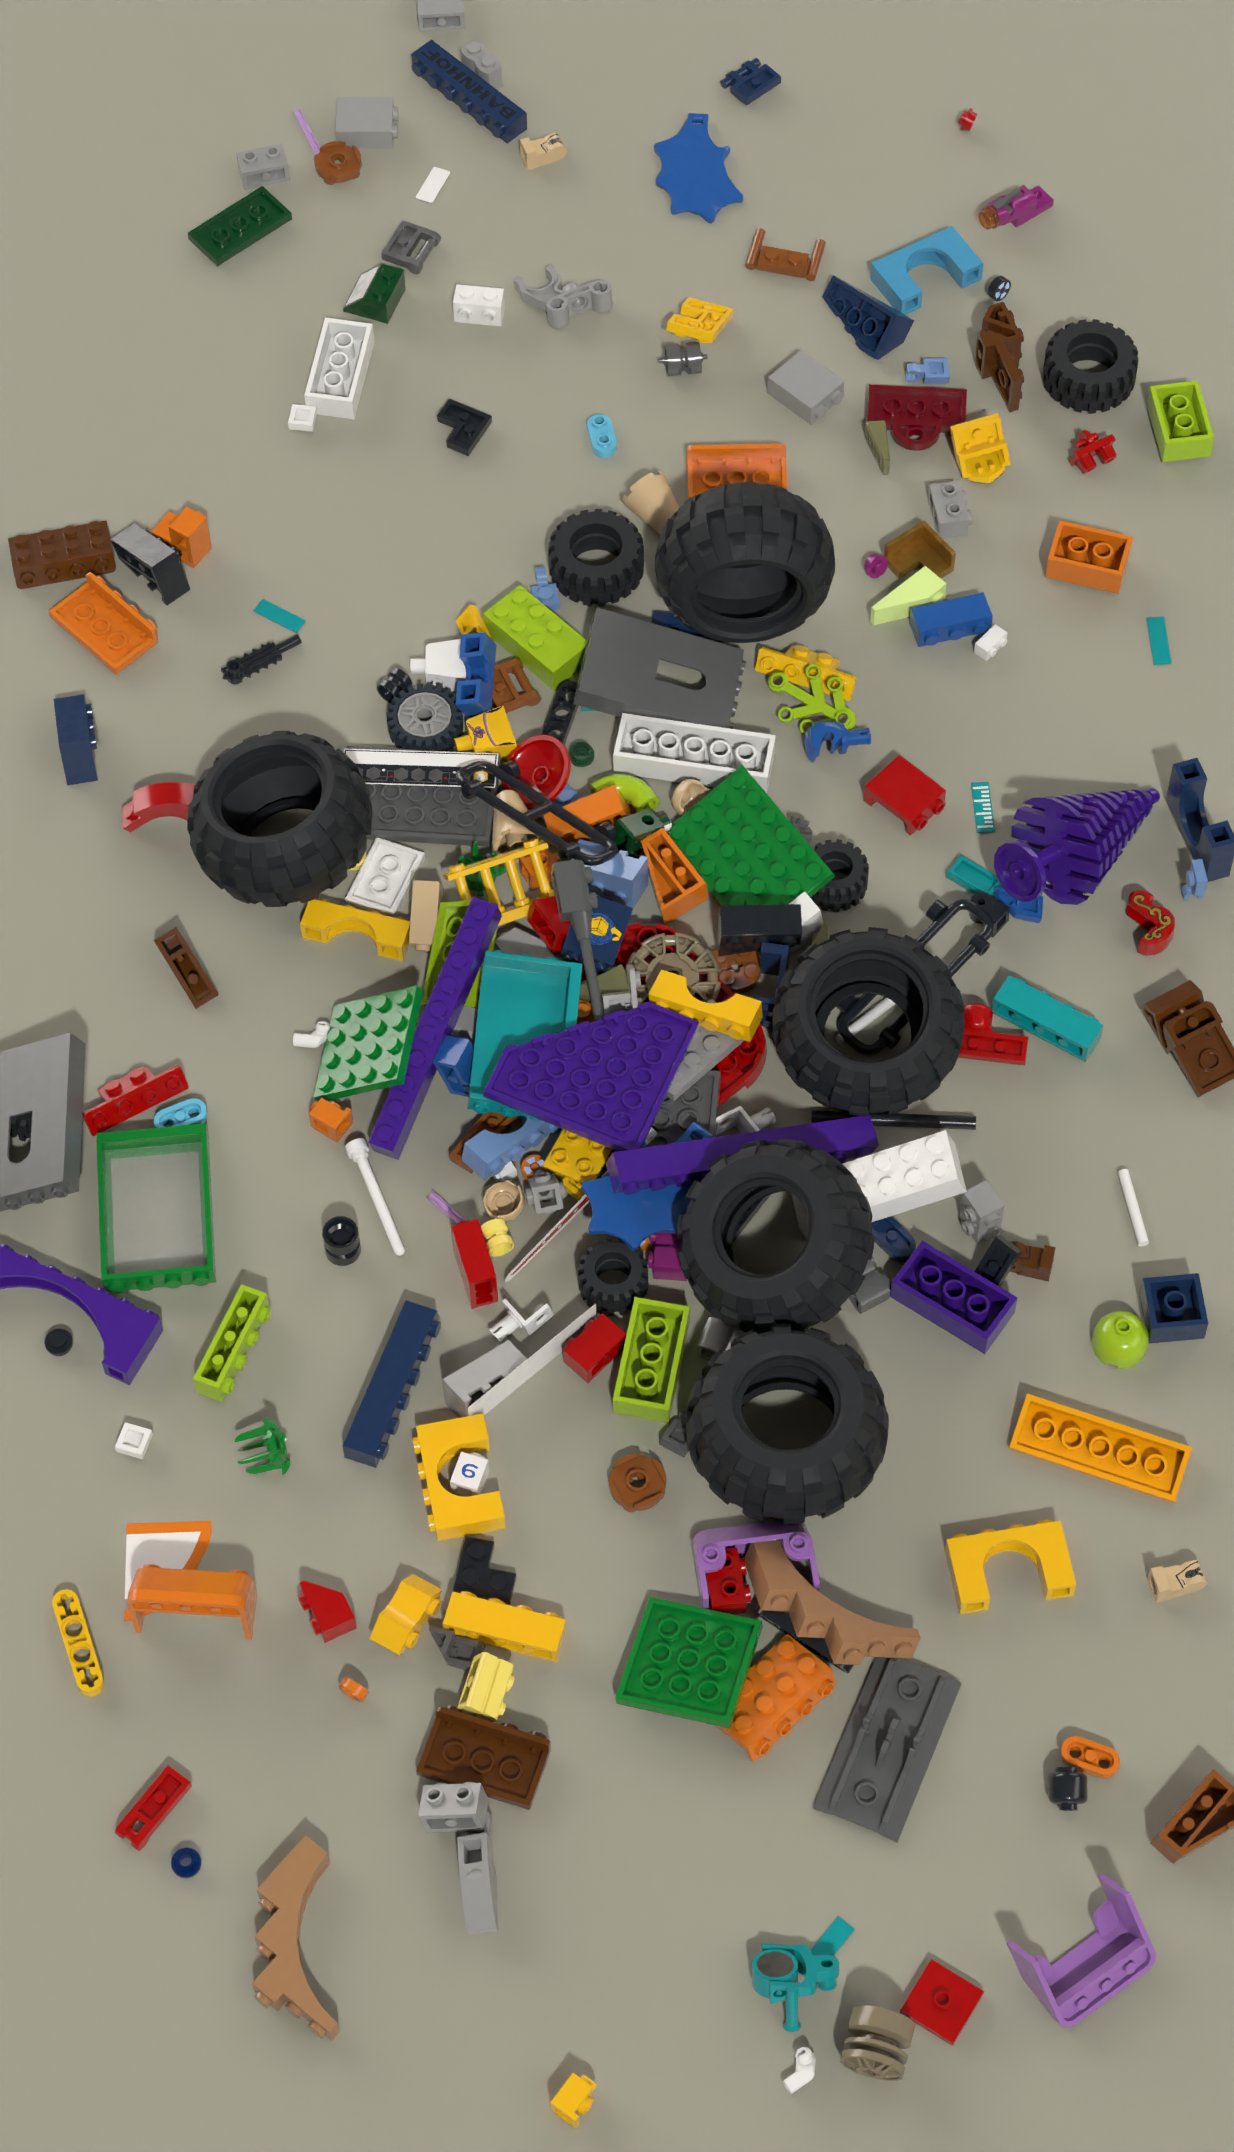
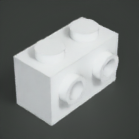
(478, 305)

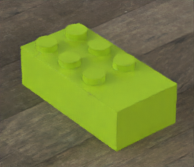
(536, 637)
(651, 1359)

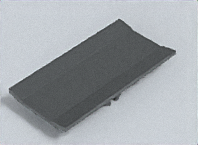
(888, 1746)

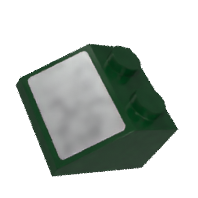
(377, 293)

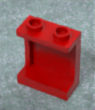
(906, 794)

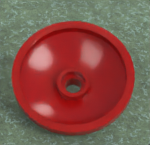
(542, 765)

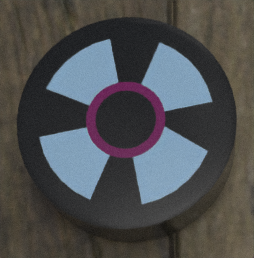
(999, 288)

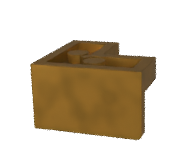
(919, 548)

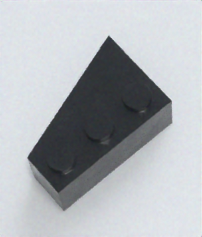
(153, 560)
(747, 926)

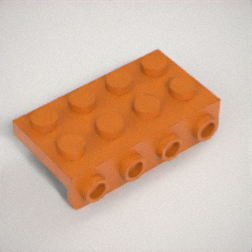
(736, 463)
(105, 624)
(777, 1695)

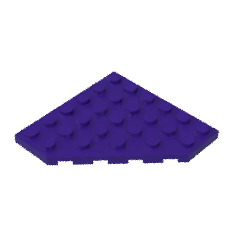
(597, 1075)

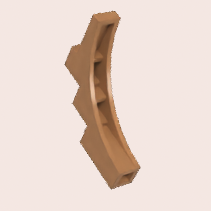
(816, 1616)
(283, 1979)

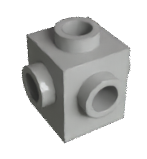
(550, 1200)

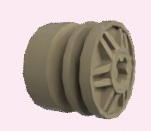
(877, 2043)

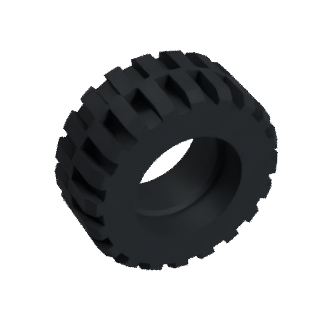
(1084, 389)
(596, 532)

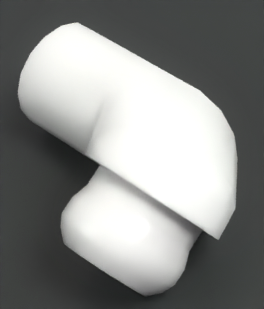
(314, 1039)
(804, 2070)

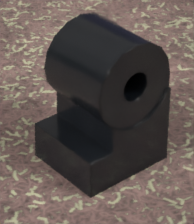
(994, 907)

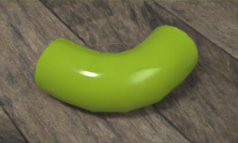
(632, 789)

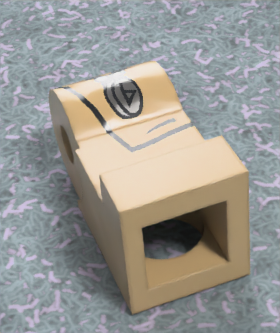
(542, 151)
(1176, 1580)

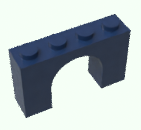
(1186, 801)

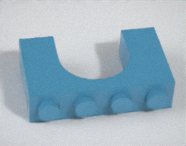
(941, 249)

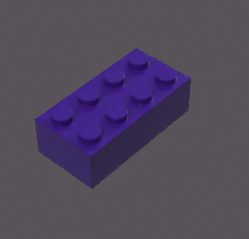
(953, 1297)

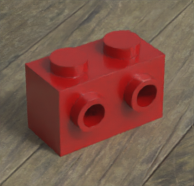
(594, 1347)
(726, 1586)

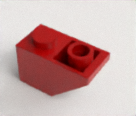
(329, 1610)

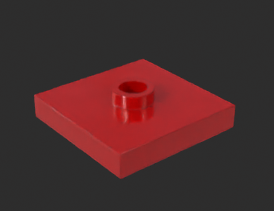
(942, 2002)

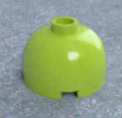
(1120, 1339)

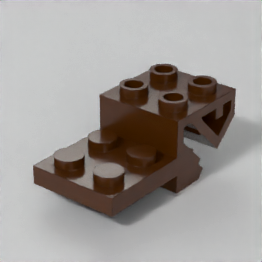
(999, 353)
(1193, 1035)

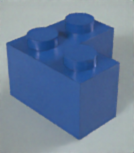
(455, 1064)

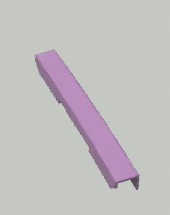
(307, 131)
(444, 1207)

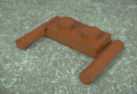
(782, 260)

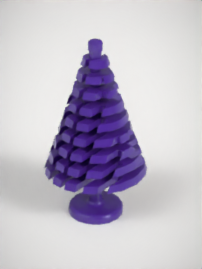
(1069, 843)

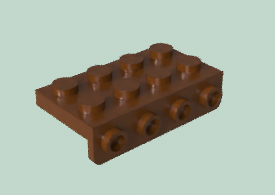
(61, 554)
(487, 1753)

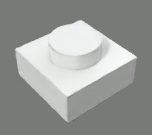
(302, 417)
(133, 1440)

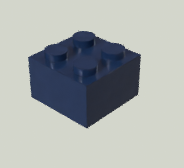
(1173, 1308)

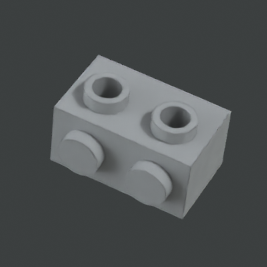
(263, 166)
(949, 509)
(981, 1212)
(453, 1807)

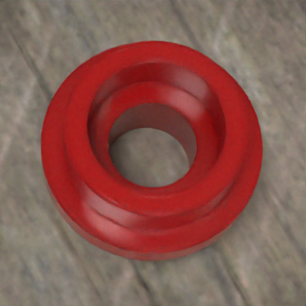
(967, 119)

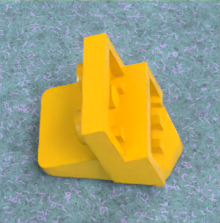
(980, 449)

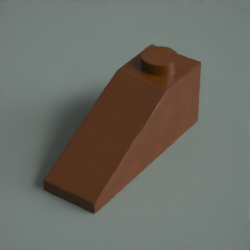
(186, 967)

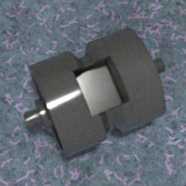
(683, 358)

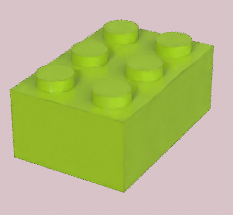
(1180, 421)

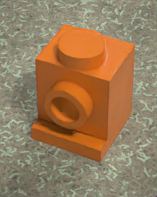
(527, 870)
(330, 1119)

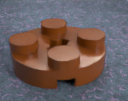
(342, 172)
(748, 972)
(636, 1498)

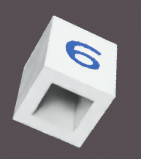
(469, 1474)

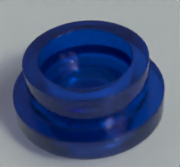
(186, 1871)

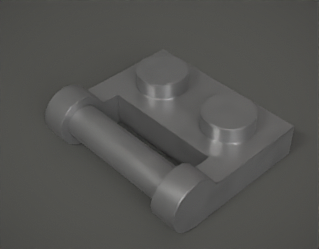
(404, 243)

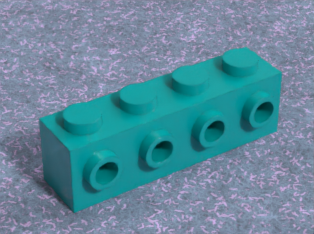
(1047, 1018)

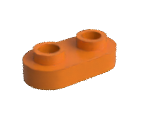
(1091, 1755)

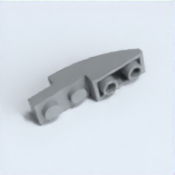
(478, 1879)

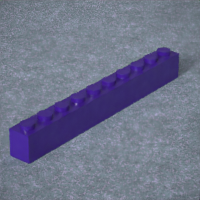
(435, 1024)
(689, 1161)

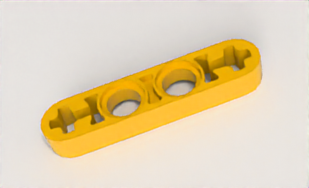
(78, 1642)

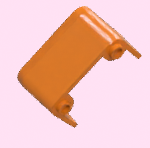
(192, 1593)

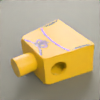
(488, 734)

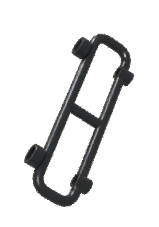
(509, 773)
(940, 915)

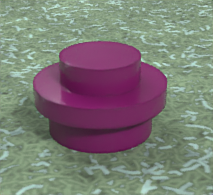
(875, 565)

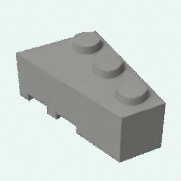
(479, 1376)

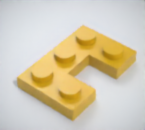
(702, 322)

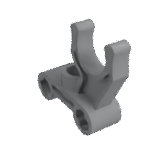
(566, 302)

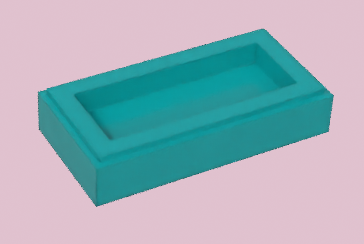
(972, 876)

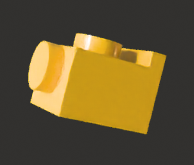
(573, 2099)

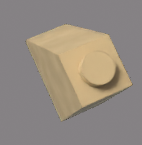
(424, 913)

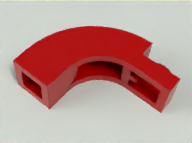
(157, 801)

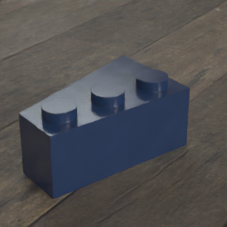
(76, 738)

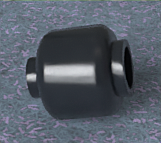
(1067, 1788)

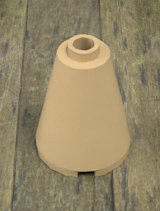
(652, 500)
(508, 833)

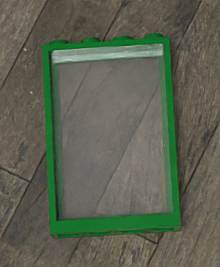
(155, 1208)

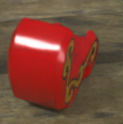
(1154, 918)

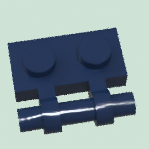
(754, 84)

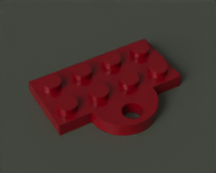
(916, 412)

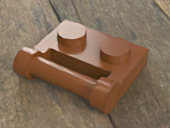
(505, 692)

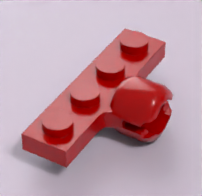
(984, 1044)

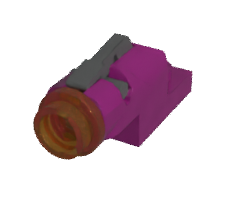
(1015, 207)

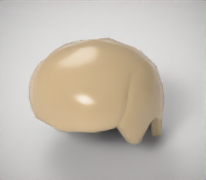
(687, 795)
(504, 1201)

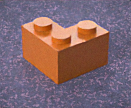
(185, 533)

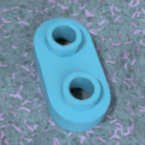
(600, 431)
(180, 1114)

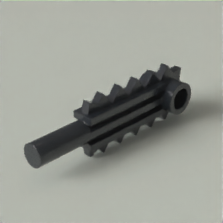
(258, 659)

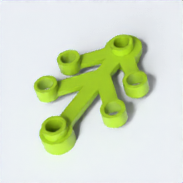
(814, 704)

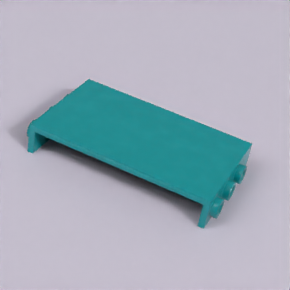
(518, 1002)

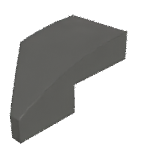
(675, 1436)
(456, 1650)

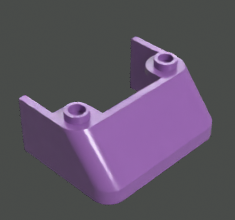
(710, 1548)
(1094, 1968)

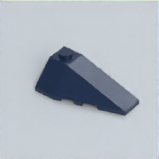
(870, 321)

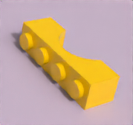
(326, 920)
(734, 1017)

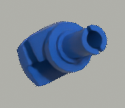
(837, 734)

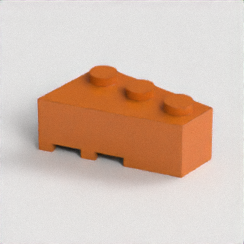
(595, 809)
(673, 877)

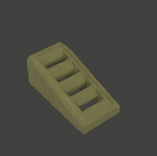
(878, 442)

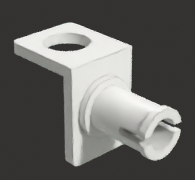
(743, 1122)
(514, 1320)

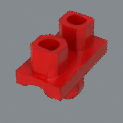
(1084, 456)

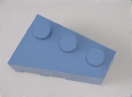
(620, 878)

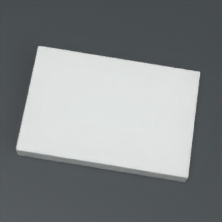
(385, 877)

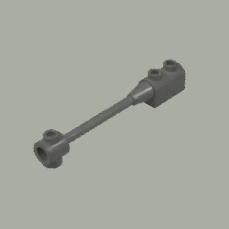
(577, 905)

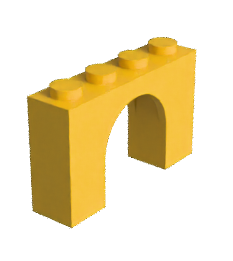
(453, 1514)
(1040, 1542)

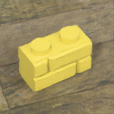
(486, 1686)

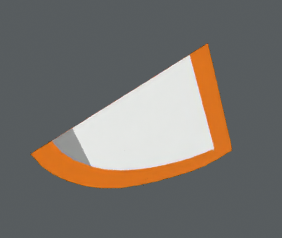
(165, 1545)

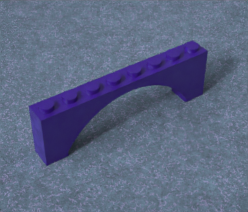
(124, 1328)

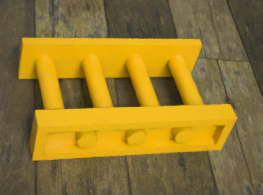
(522, 903)

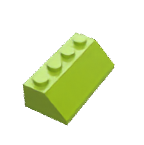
(447, 926)

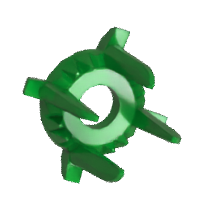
(476, 883)
(275, 1448)

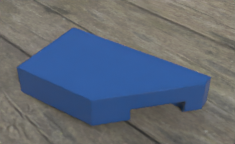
(1025, 911)

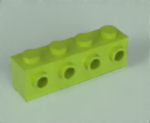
(231, 1343)

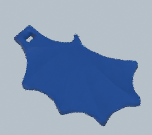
(695, 171)
(642, 1213)

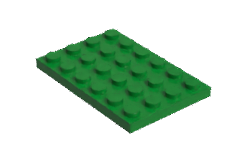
(747, 846)

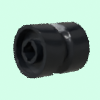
(341, 1241)

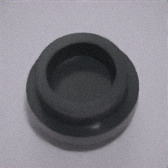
(58, 1342)

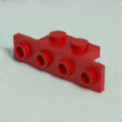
(132, 1096)

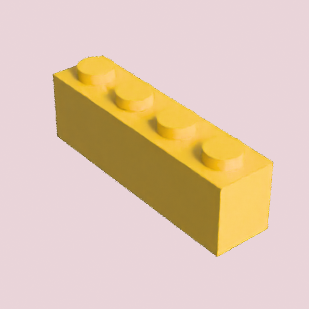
(505, 1626)

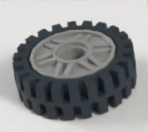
(424, 719)

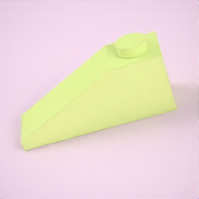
(916, 591)

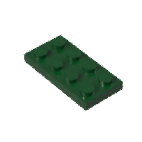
(239, 226)

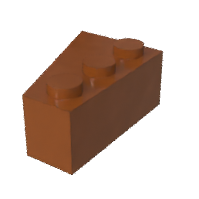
(1199, 1820)

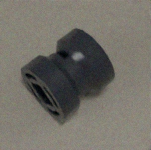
(396, 682)

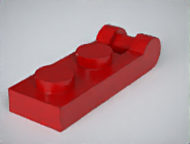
(153, 1807)

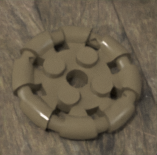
(677, 963)

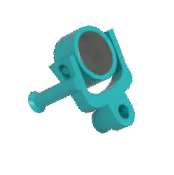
(777, 1976)

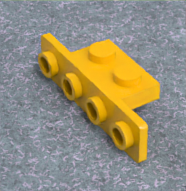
(795, 662)

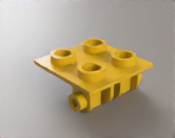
(577, 1157)

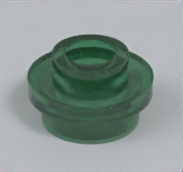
(578, 749)

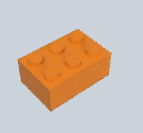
(1089, 557)

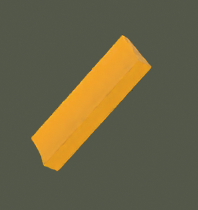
(1100, 1448)

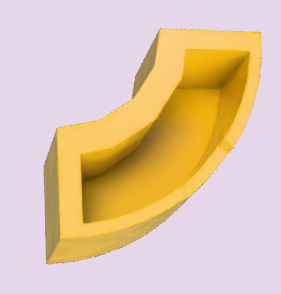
(406, 1614)

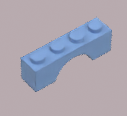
(490, 1152)

